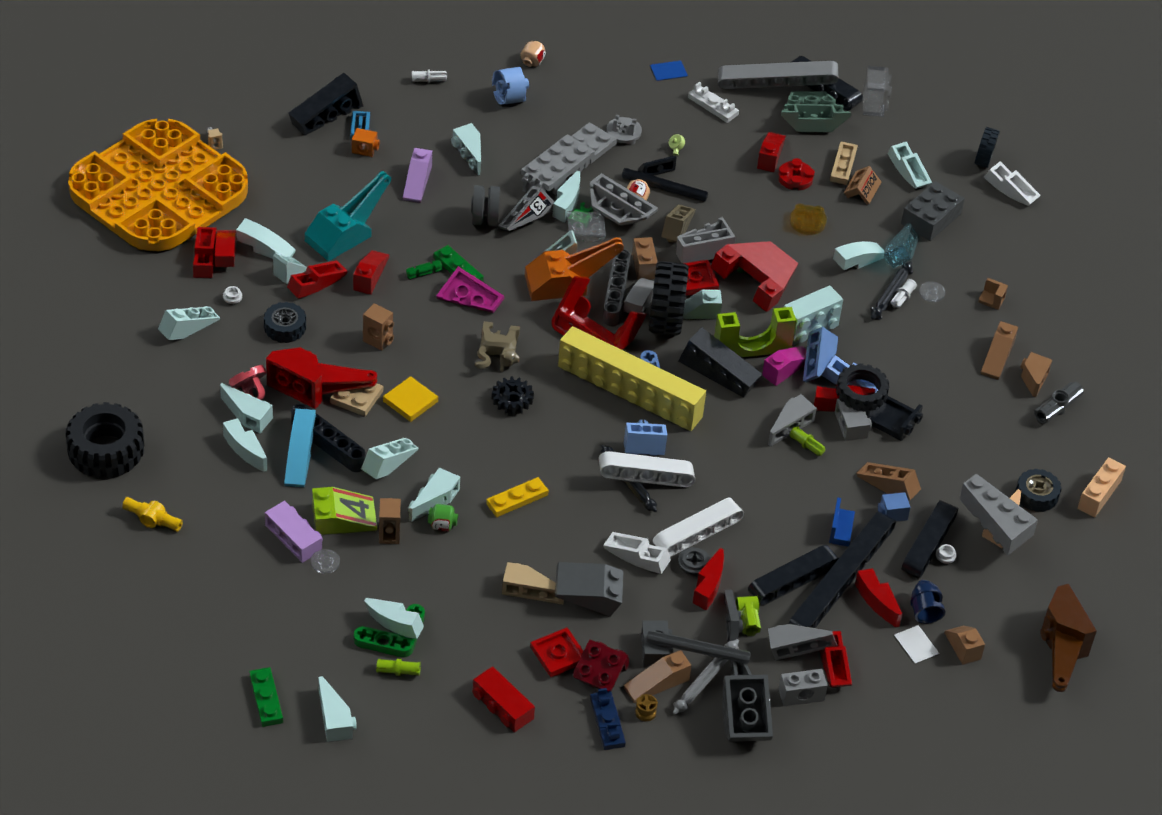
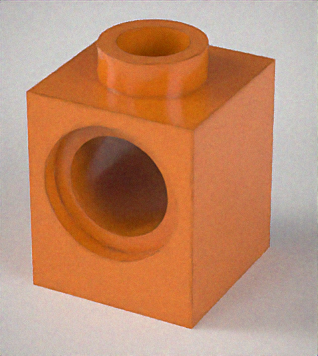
(365, 142)

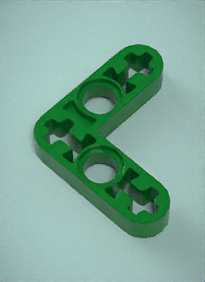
(400, 640)

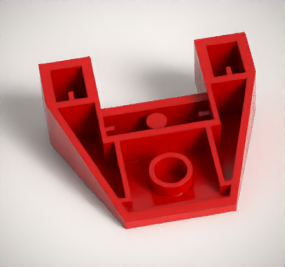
(764, 263)

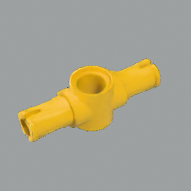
(152, 514)

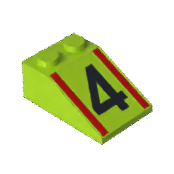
(342, 511)

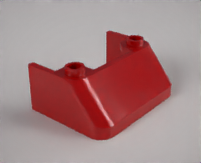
(574, 311)

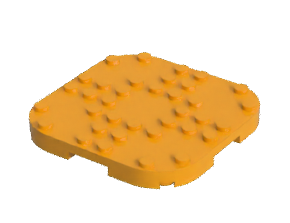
(158, 185)

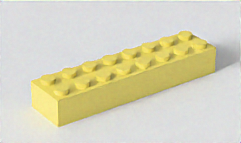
(631, 378)

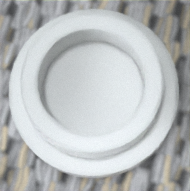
(232, 295)
(946, 554)

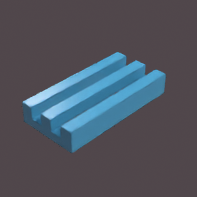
(360, 114)

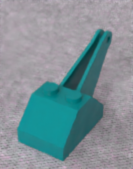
(342, 228)

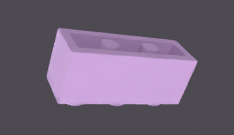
(293, 531)

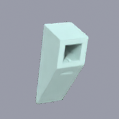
(468, 143)
(185, 322)
(249, 410)
(387, 457)
(439, 490)

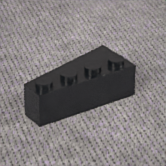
(326, 104)
(719, 363)

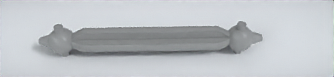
(702, 680)

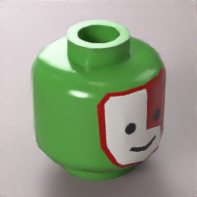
(442, 517)

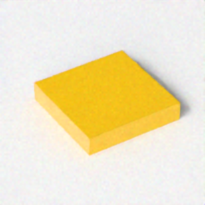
(410, 399)

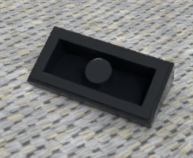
(659, 166)

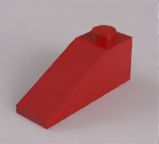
(770, 151)
(369, 271)

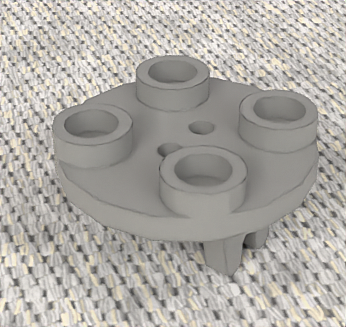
(624, 129)

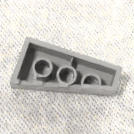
(998, 513)

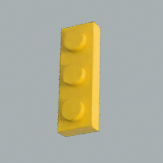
(517, 497)

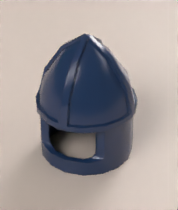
(926, 602)

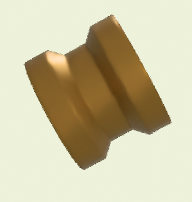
(650, 703)

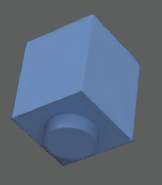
(895, 506)

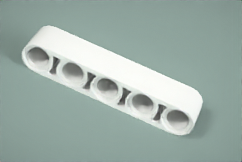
(646, 469)
(699, 526)

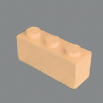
(1101, 487)

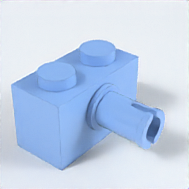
(645, 438)

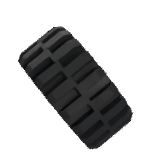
(668, 298)
(108, 458)

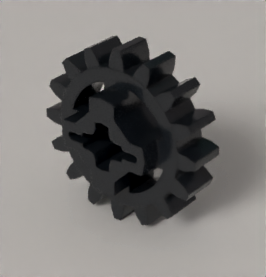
(512, 395)

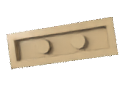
(843, 163)

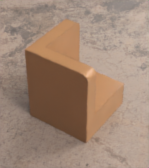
(993, 293)

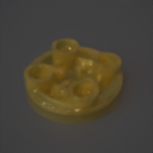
(808, 219)

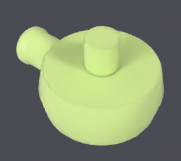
(676, 143)

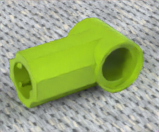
(749, 612)

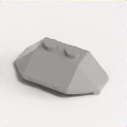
(618, 202)

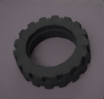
(858, 401)

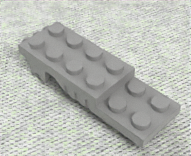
(566, 157)

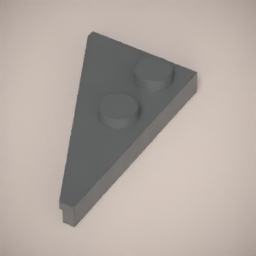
(733, 618)

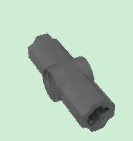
(1058, 402)

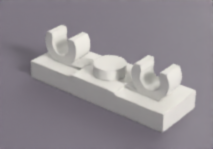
(713, 103)

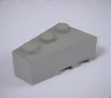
(705, 242)

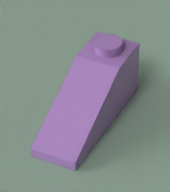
(417, 175)

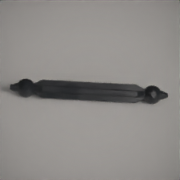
(890, 292)
(636, 487)

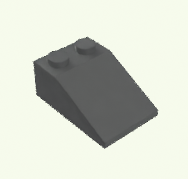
(590, 586)

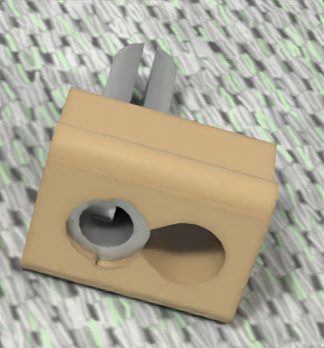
(214, 138)

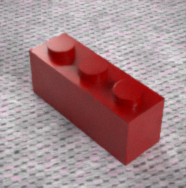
(503, 699)

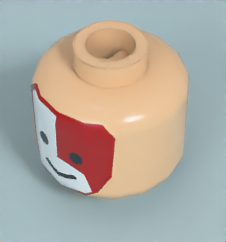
(533, 53)
(640, 188)

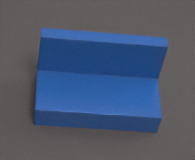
(841, 525)

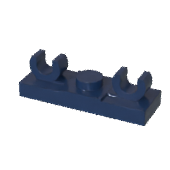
(607, 719)

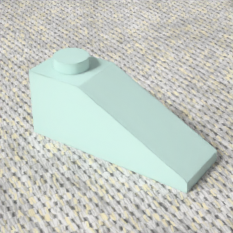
(336, 713)

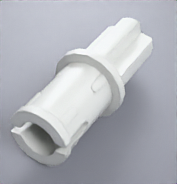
(427, 76)
(903, 293)

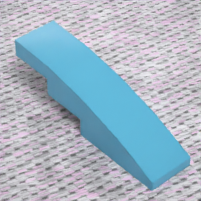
(300, 448)

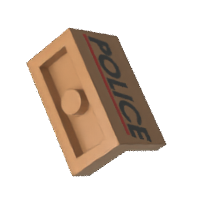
(864, 183)

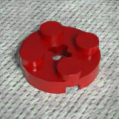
(796, 167)

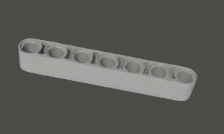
(778, 74)

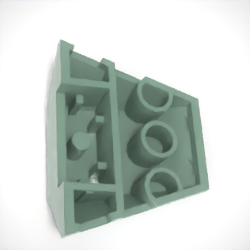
(813, 112)

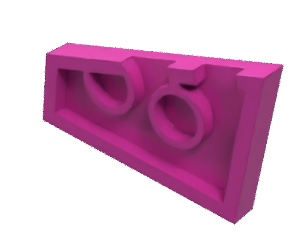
(470, 292)

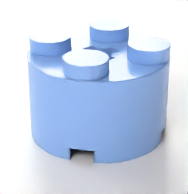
(510, 85)

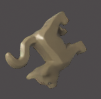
(498, 344)

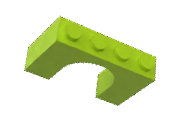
(775, 338)

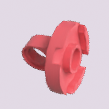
(250, 380)

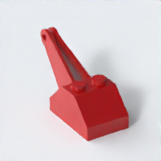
(306, 380)

